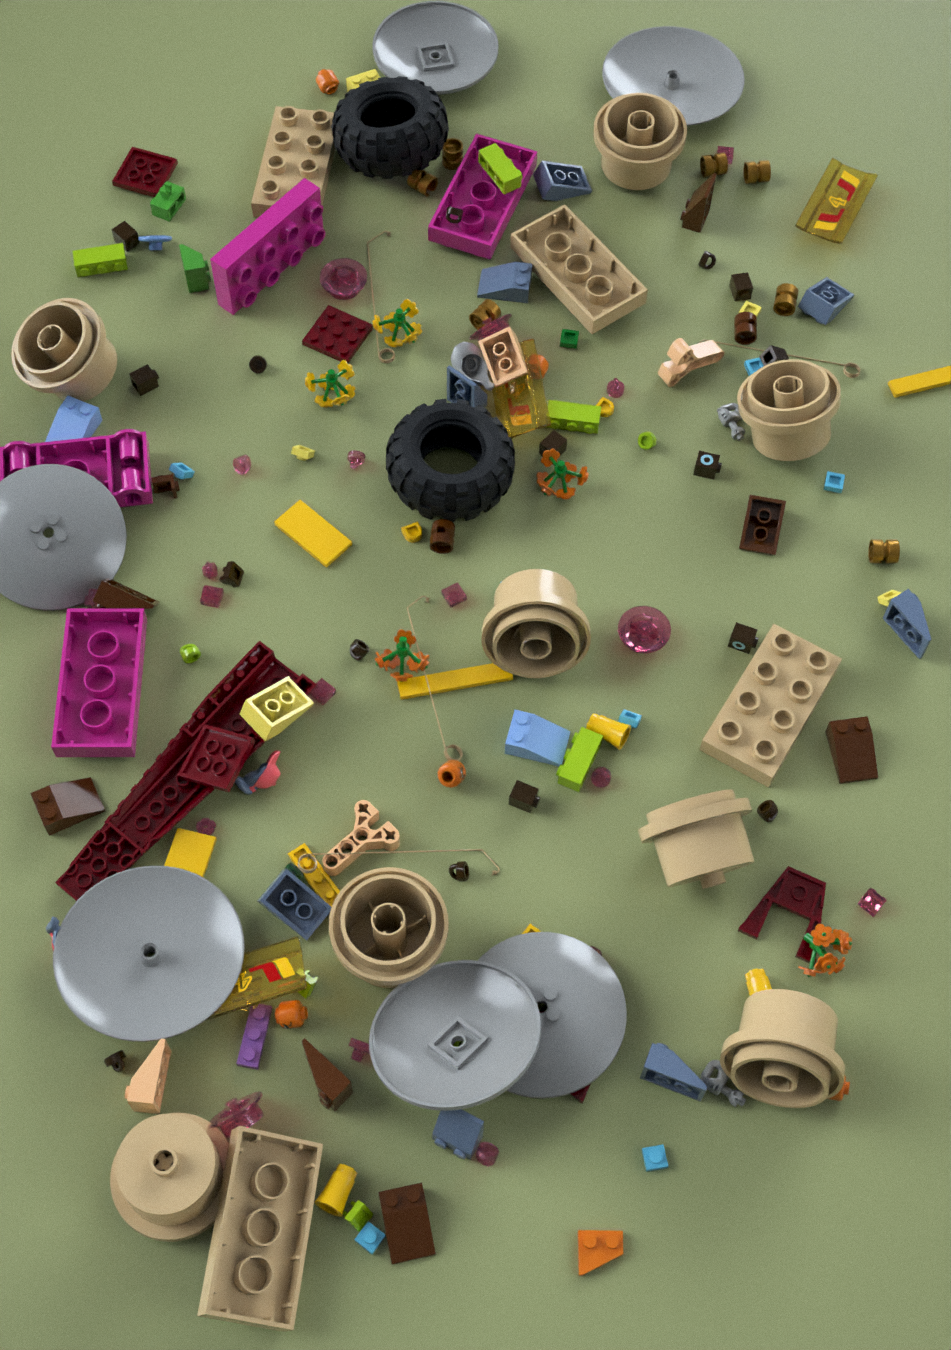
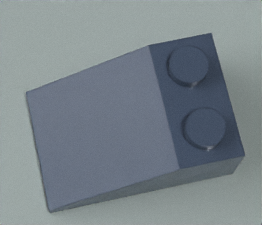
(560, 181)
(506, 282)
(825, 300)
(463, 388)
(909, 622)
(295, 904)
(669, 1071)
(458, 1132)

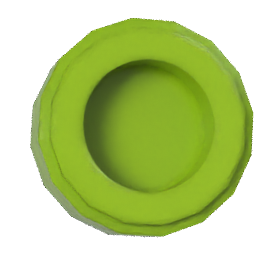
(647, 440)
(190, 653)

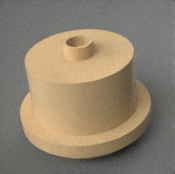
(639, 139)
(64, 350)
(789, 408)
(535, 625)
(700, 838)
(388, 926)
(785, 1050)
(169, 1176)

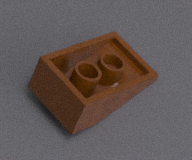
(698, 206)
(762, 524)
(116, 595)
(852, 749)
(67, 804)
(331, 1084)
(407, 1223)

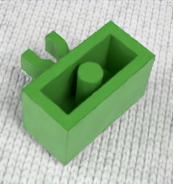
(168, 201)

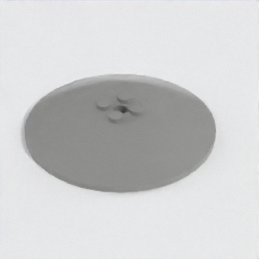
(439, 29)
(85, 542)
(448, 1004)
(582, 1014)

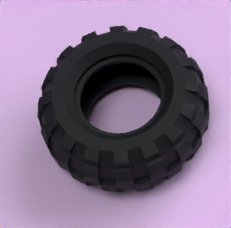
(390, 127)
(457, 427)

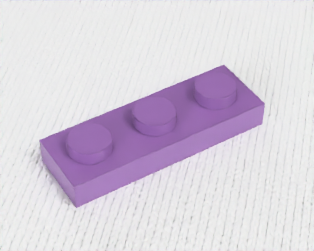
(254, 1036)

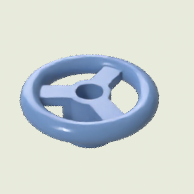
(155, 241)

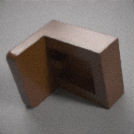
(165, 483)

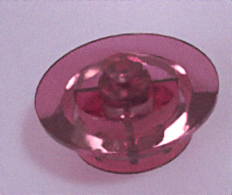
(343, 278)
(491, 327)
(644, 629)
(238, 1113)

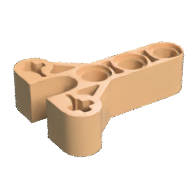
(687, 358)
(375, 838)

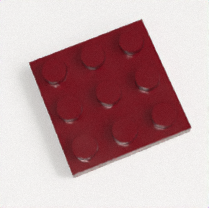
(144, 171)
(337, 334)
(216, 758)

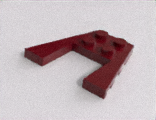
(796, 894)

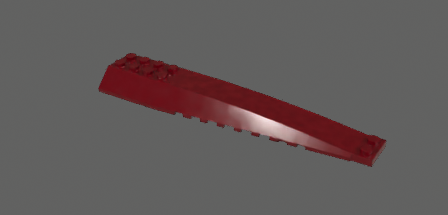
(161, 795)

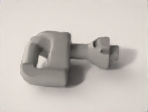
(730, 418)
(717, 1084)

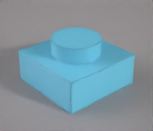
(753, 365)
(181, 471)
(834, 482)
(630, 718)
(654, 1158)
(370, 1237)

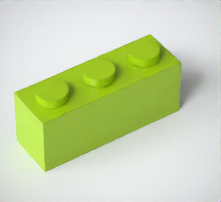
(500, 168)
(100, 260)
(574, 416)
(579, 759)

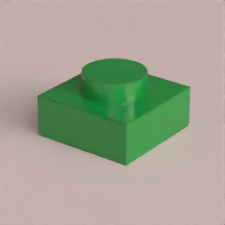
(569, 338)

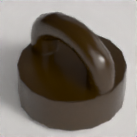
(454, 211)
(702, 263)
(258, 364)
(360, 648)
(768, 810)
(462, 871)
(116, 1057)

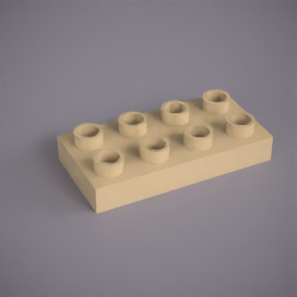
(296, 149)
(578, 269)
(770, 705)
(261, 1230)

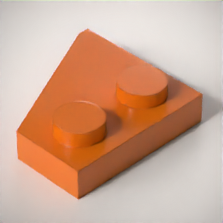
(598, 1248)

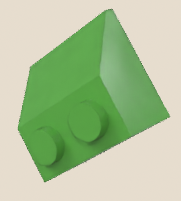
(195, 269)

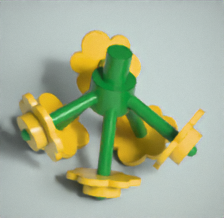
(395, 321)
(330, 381)

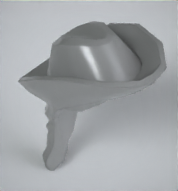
(471, 363)

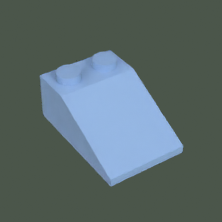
(74, 420)
(536, 739)

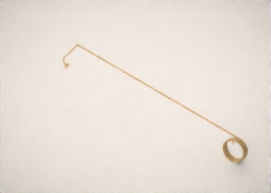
(386, 349)
(845, 365)
(452, 745)
(314, 859)

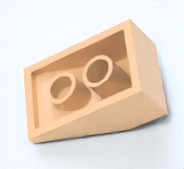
(503, 356)
(149, 1081)

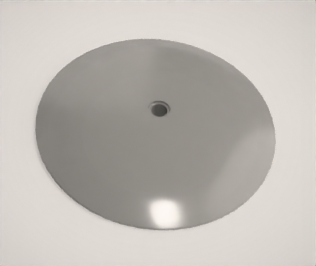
(678, 65)
(138, 912)

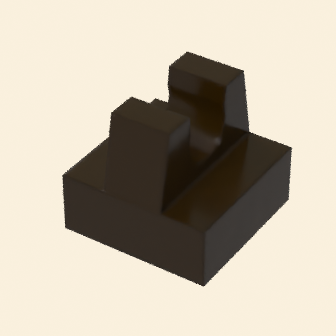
(232, 574)

